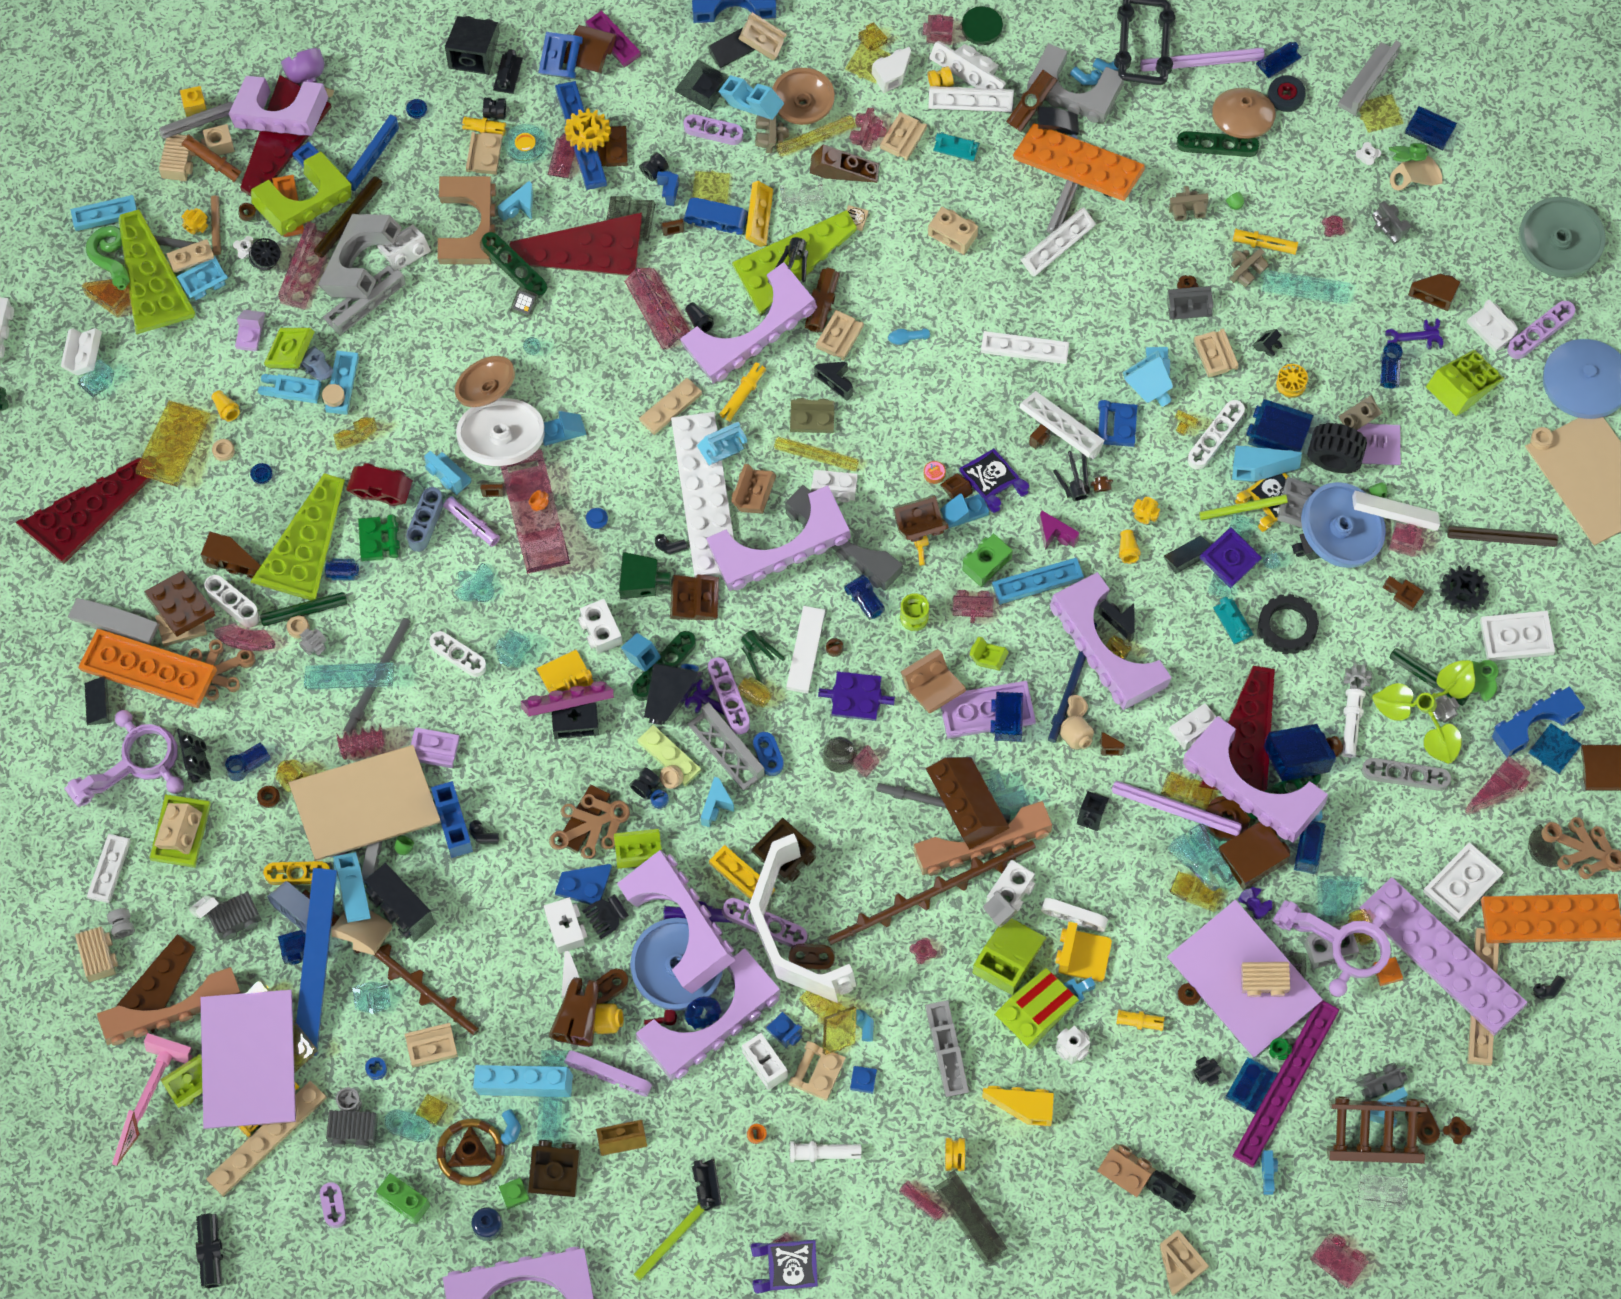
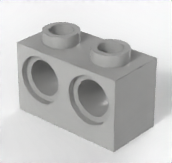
(1326, 958)

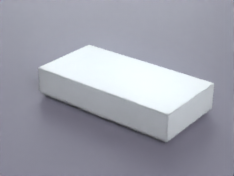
(203, 906)

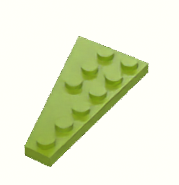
(820, 242)
(153, 287)
(301, 551)

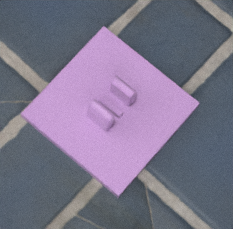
(1382, 444)

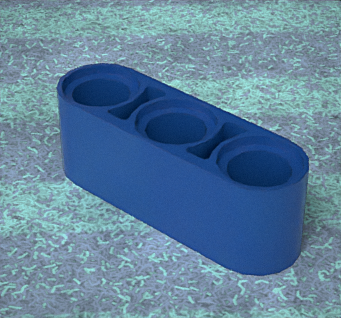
(716, 215)

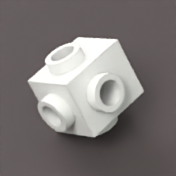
(1069, 1051)

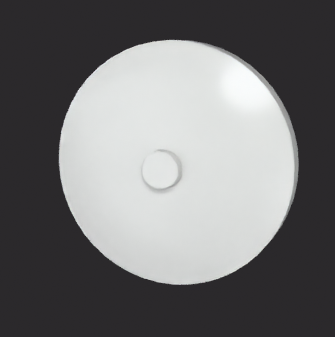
(500, 432)

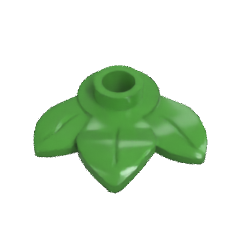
(1415, 152)
(1485, 683)

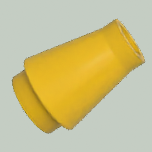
(225, 406)
(1129, 550)

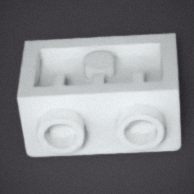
(407, 248)
(1493, 326)
(81, 351)
(841, 484)
(1192, 726)

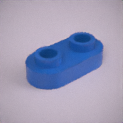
(768, 754)

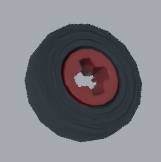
(1285, 102)

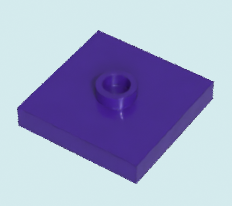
(1230, 557)

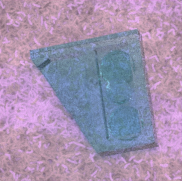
(1335, 896)

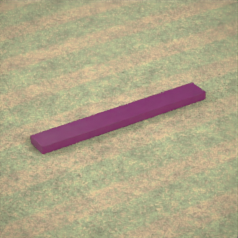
(1285, 1083)

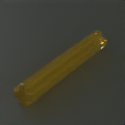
(815, 135)
(816, 454)

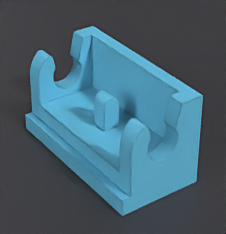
(722, 443)

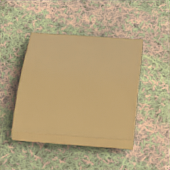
(365, 934)

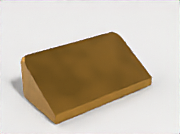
(621, 1137)

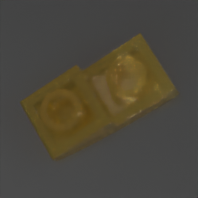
(363, 429)
(1186, 790)
(1195, 892)

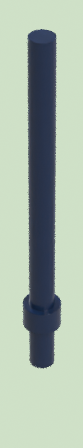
(1060, 717)

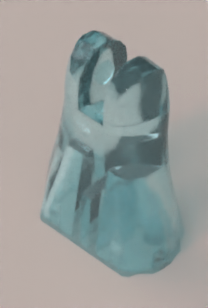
(1201, 856)

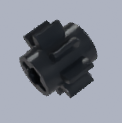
(1207, 1071)

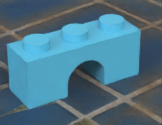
(758, 101)

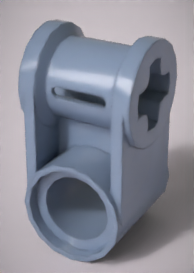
(315, 364)

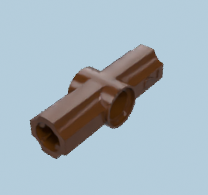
(1040, 88)
(824, 296)

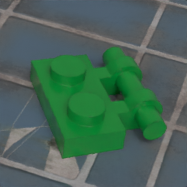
(371, 538)

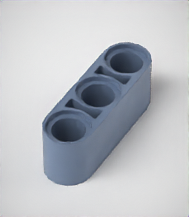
(423, 510)
(291, 904)

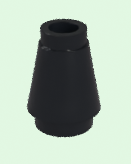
(699, 317)

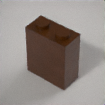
(1254, 854)

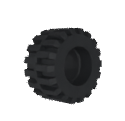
(1337, 448)

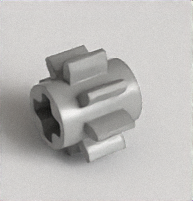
(312, 641)
(1357, 671)
(1446, 708)

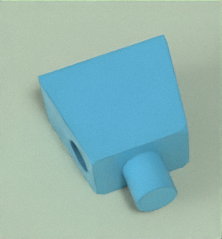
(1150, 379)

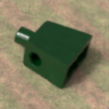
(640, 576)

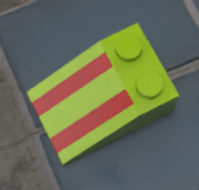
(1037, 1008)

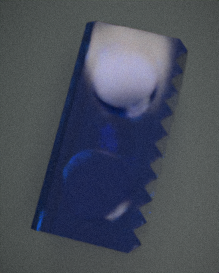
(1008, 716)
(1310, 848)

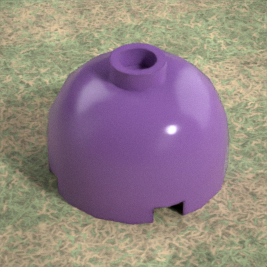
(305, 66)

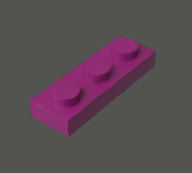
(623, 48)

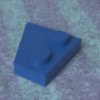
(584, 884)

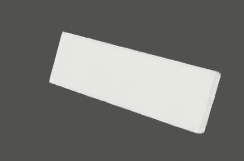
(108, 868)

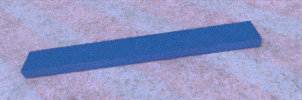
(316, 953)

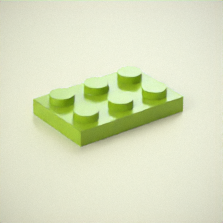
(174, 856)

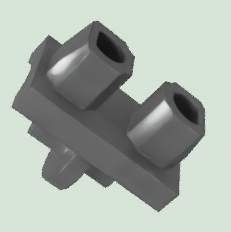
(1389, 223)

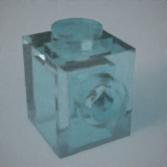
(512, 648)

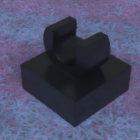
(1267, 340)
(1304, 548)

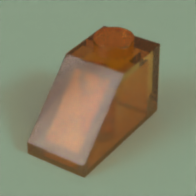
(108, 296)

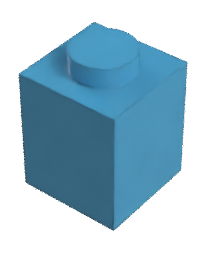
(641, 652)

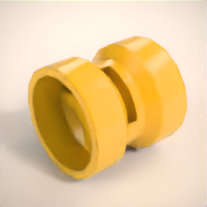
(941, 78)

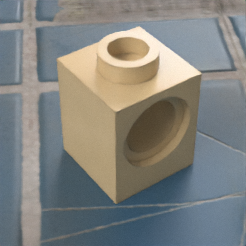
(220, 134)

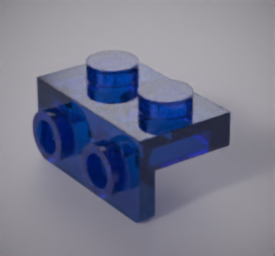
(292, 947)

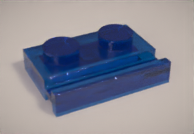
(1430, 128)
(1251, 1085)

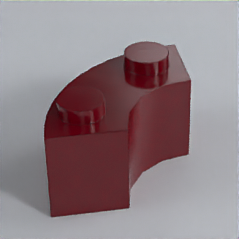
(379, 484)

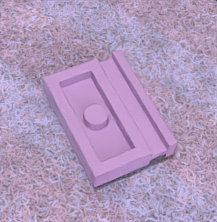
(435, 747)

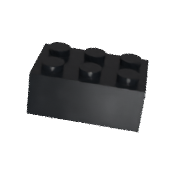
(399, 903)

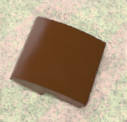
(593, 50)
(694, 597)
(1601, 767)

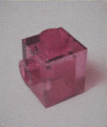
(939, 29)
(1406, 539)

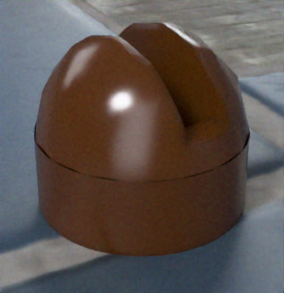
(251, 210)
(835, 650)

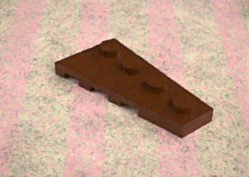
(161, 978)

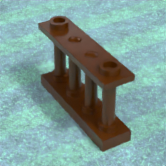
(1387, 1152)

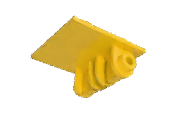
(565, 673)

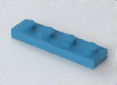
(1037, 581)

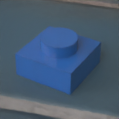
(304, 153)
(863, 1079)

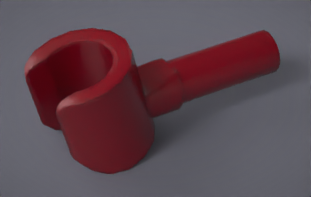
(669, 1018)

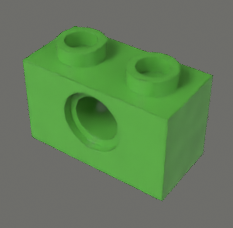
(983, 571)
(403, 1198)

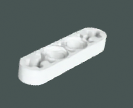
(1218, 436)

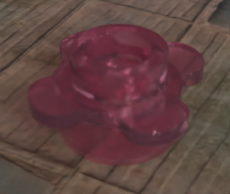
(1334, 220)
(924, 944)

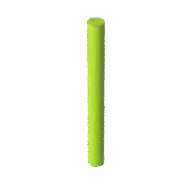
(1243, 507)
(668, 1242)

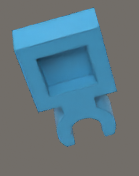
(1269, 1166)

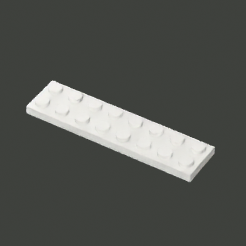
(702, 489)

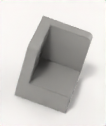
(999, 909)

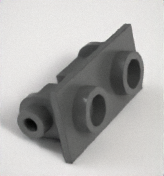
(1390, 1075)

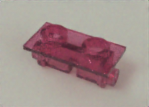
(561, 158)

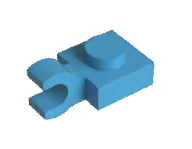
(1080, 988)

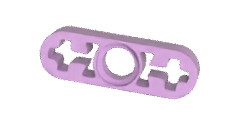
(709, 122)

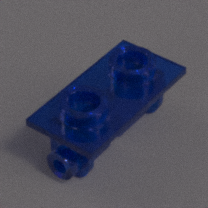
(1279, 59)

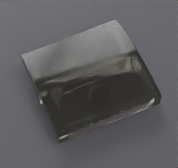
(625, 205)

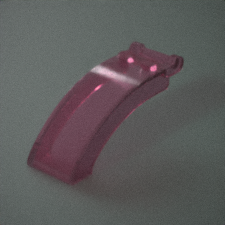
(539, 531)

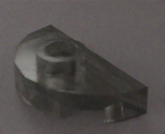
(1540, 850)

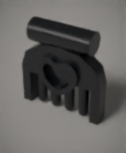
(608, 913)

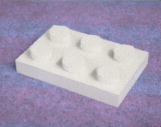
(1517, 635)
(1463, 882)

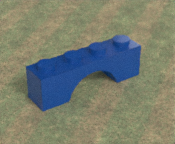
(707, 10)
(1561, 707)

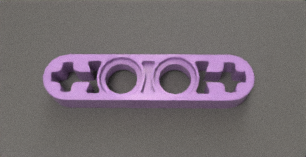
(1542, 331)
(729, 695)
(741, 905)
(608, 1073)

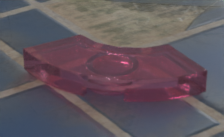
(244, 639)

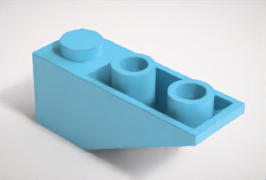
(1261, 463)
(351, 887)

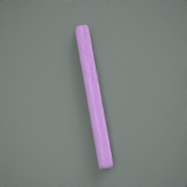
(1207, 58)
(1176, 808)

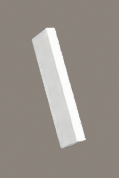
(971, 99)
(1058, 241)
(1025, 347)
(1396, 510)
(805, 649)

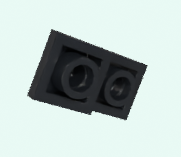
(1057, 119)

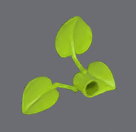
(1395, 703)

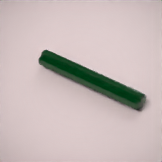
(303, 609)
(1420, 671)

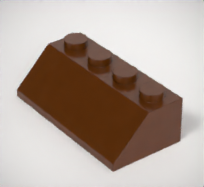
(967, 799)

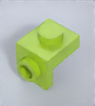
(988, 655)

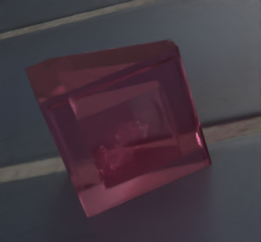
(865, 761)

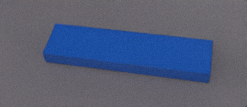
(373, 152)

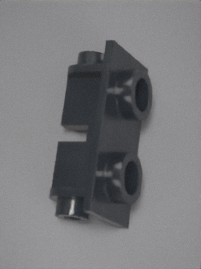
(508, 72)
(708, 1191)
(1179, 1197)

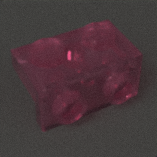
(1339, 1260)

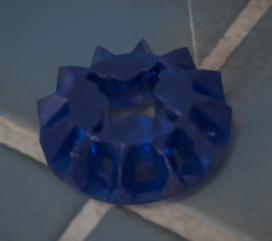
(696, 1008)

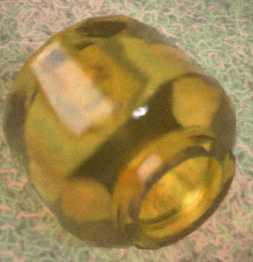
(289, 771)

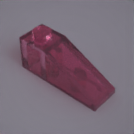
(1501, 786)

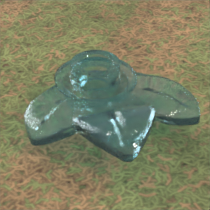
(473, 583)

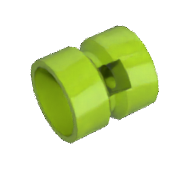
(914, 612)

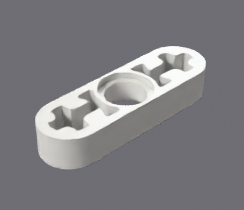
(456, 645)
(1078, 915)

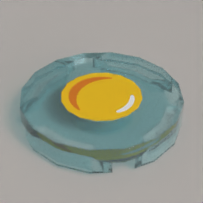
(525, 143)

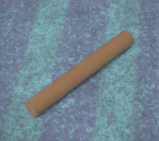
(215, 224)

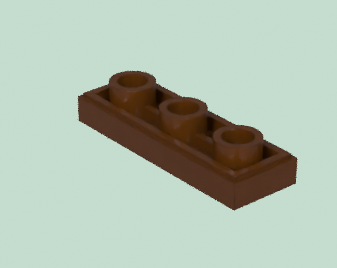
(576, 843)

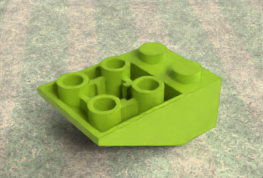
(1464, 382)
(1008, 955)

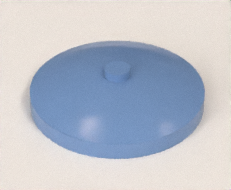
(1584, 378)
(1337, 530)
(652, 964)

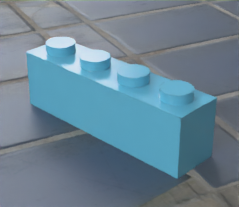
(523, 1081)

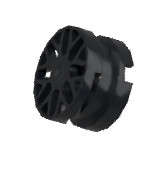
(264, 254)

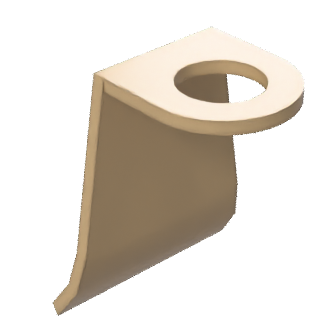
(1421, 172)

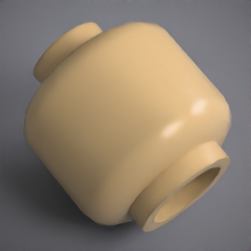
(1077, 732)

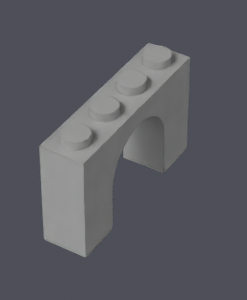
(1092, 104)
(361, 232)

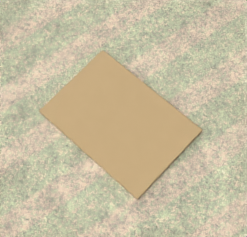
(1586, 474)
(364, 802)

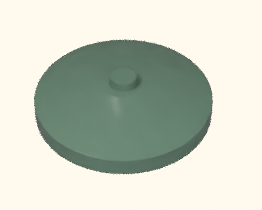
(1561, 237)

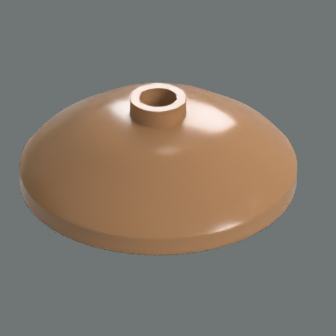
(805, 86)
(1243, 113)
(485, 381)

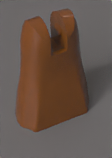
(576, 1016)

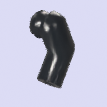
(669, 547)
(480, 835)
(1549, 991)

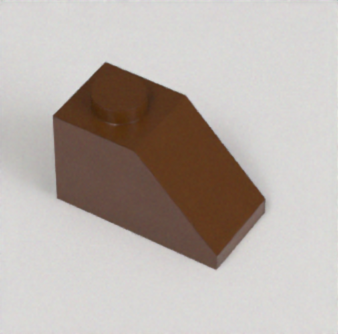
(1435, 290)

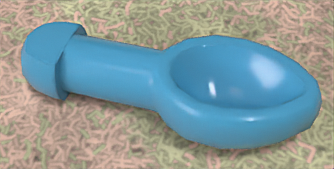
(902, 336)

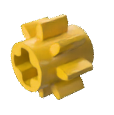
(194, 221)
(1146, 510)

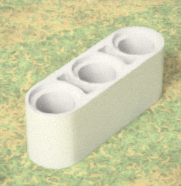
(228, 592)

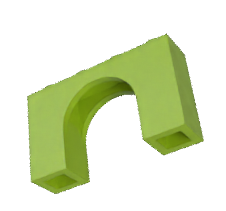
(289, 214)

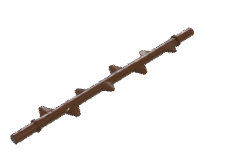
(923, 898)
(415, 980)

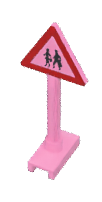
(166, 1051)

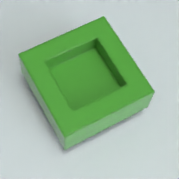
(514, 1193)

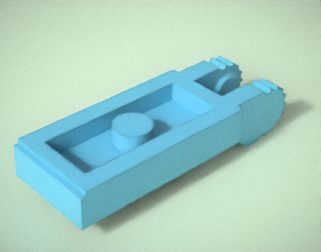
(291, 388)

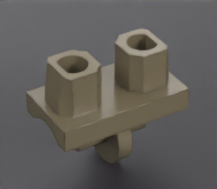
(768, 139)
(1188, 201)
(1242, 274)
(1361, 413)

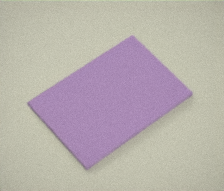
(1213, 967)
(247, 1059)

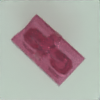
(870, 130)
(973, 605)

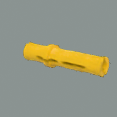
(1290, 246)
(747, 385)

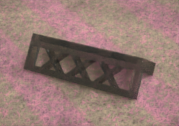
(971, 1219)

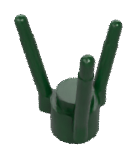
(755, 643)

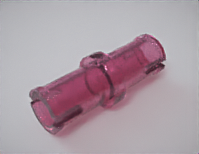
(922, 1201)

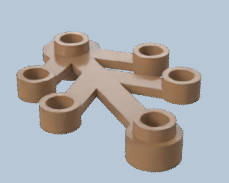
(223, 667)
(593, 824)
(1585, 847)

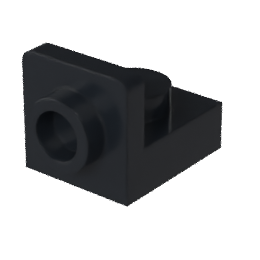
(1092, 810)

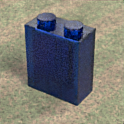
(1279, 427)
(1299, 752)

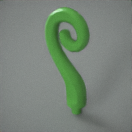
(118, 272)

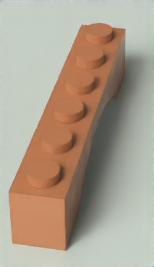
(938, 853)
(122, 1023)

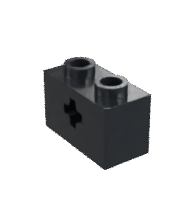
(585, 725)

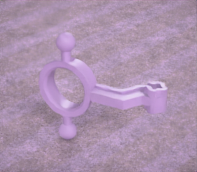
(83, 790)
(1290, 917)

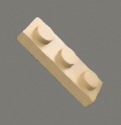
(670, 406)

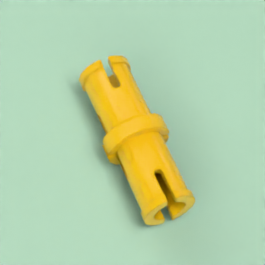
(483, 125)
(1140, 1020)

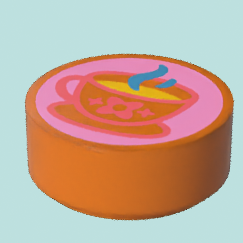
(934, 472)

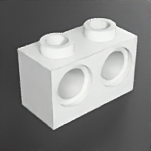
(603, 625)
(1008, 888)
(764, 1061)

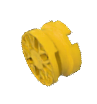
(1292, 381)
(952, 1157)

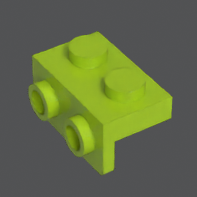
(636, 847)
(185, 1082)

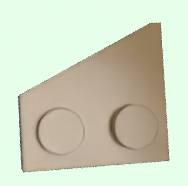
(1180, 1262)

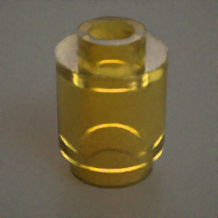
(755, 692)
(1361, 915)

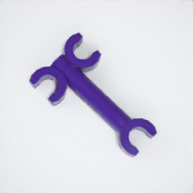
(1430, 333)
(701, 697)

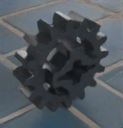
(1464, 598)

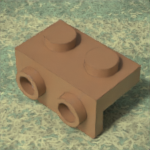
(753, 489)
(1126, 1169)

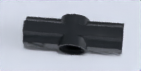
(208, 1251)

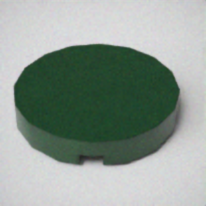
(982, 25)

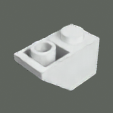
(891, 70)

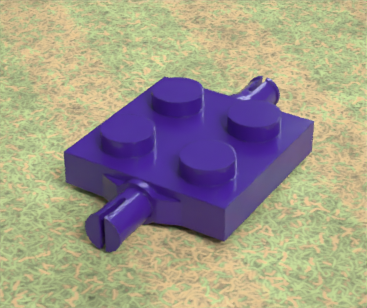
(856, 696)

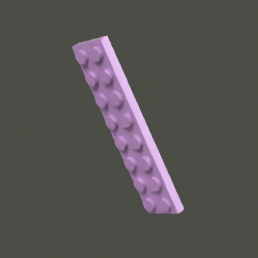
(1446, 958)

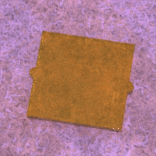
(862, 62)
(1380, 113)
(711, 186)
(839, 1030)

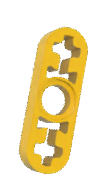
(280, 878)

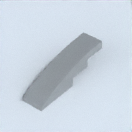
(113, 620)
(946, 1048)

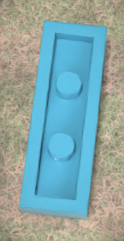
(101, 213)
(344, 375)

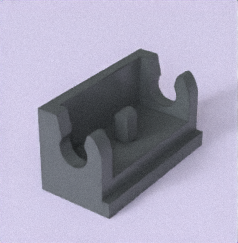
(1190, 302)

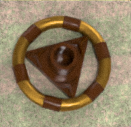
(470, 1152)

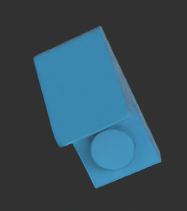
(565, 428)
(964, 510)

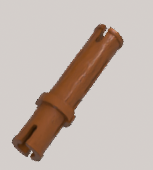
(220, 164)

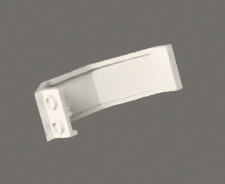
(824, 985)

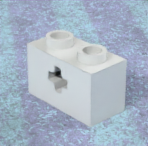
(565, 938)

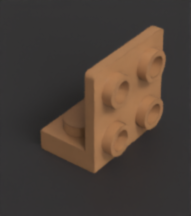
(932, 682)

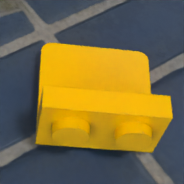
(1083, 954)

